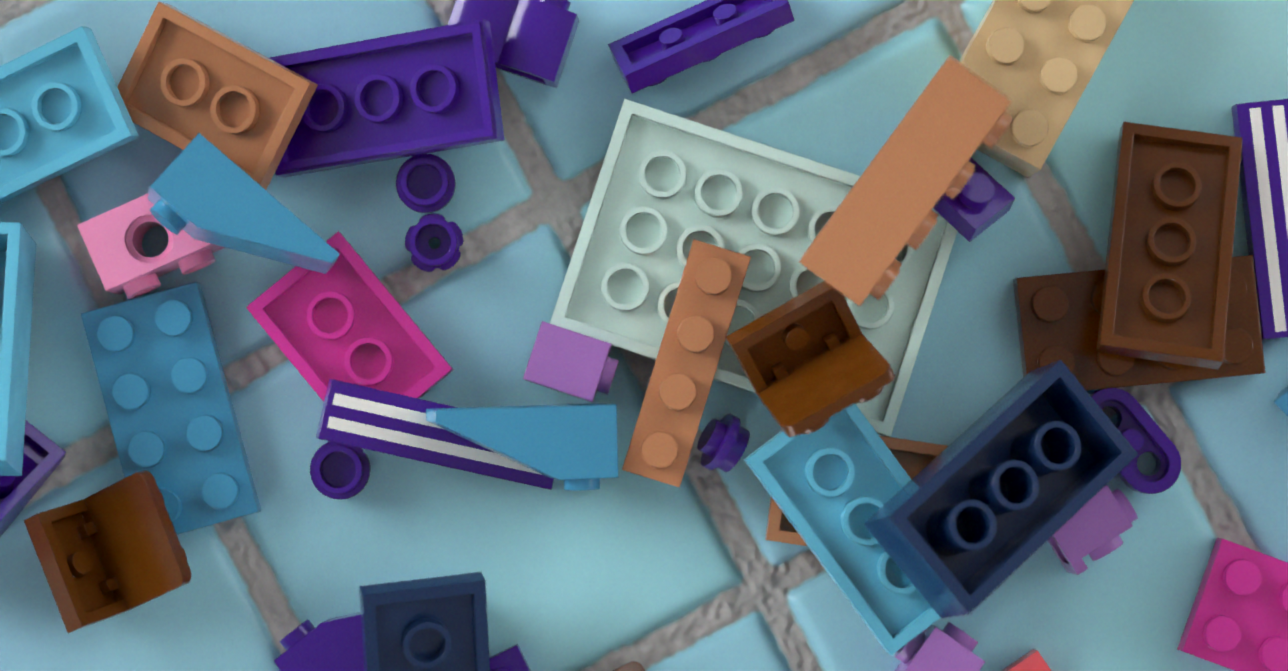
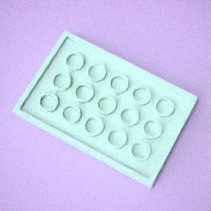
(690, 181)

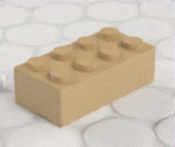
(1043, 61)

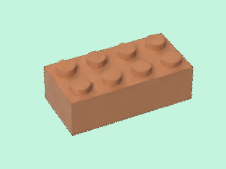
(906, 180)

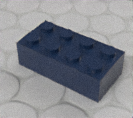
(1001, 490)

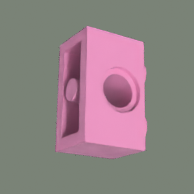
(118, 254)

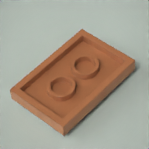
(206, 83)

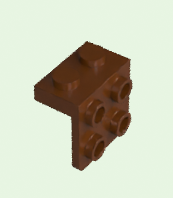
(809, 360)
(109, 551)

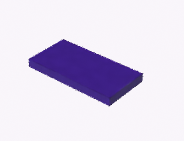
(395, 98)

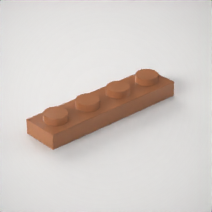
(686, 363)

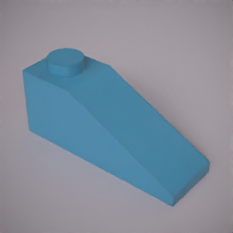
(229, 209)
(554, 440)

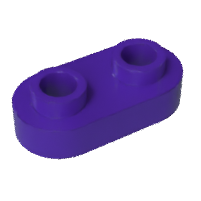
(1144, 437)

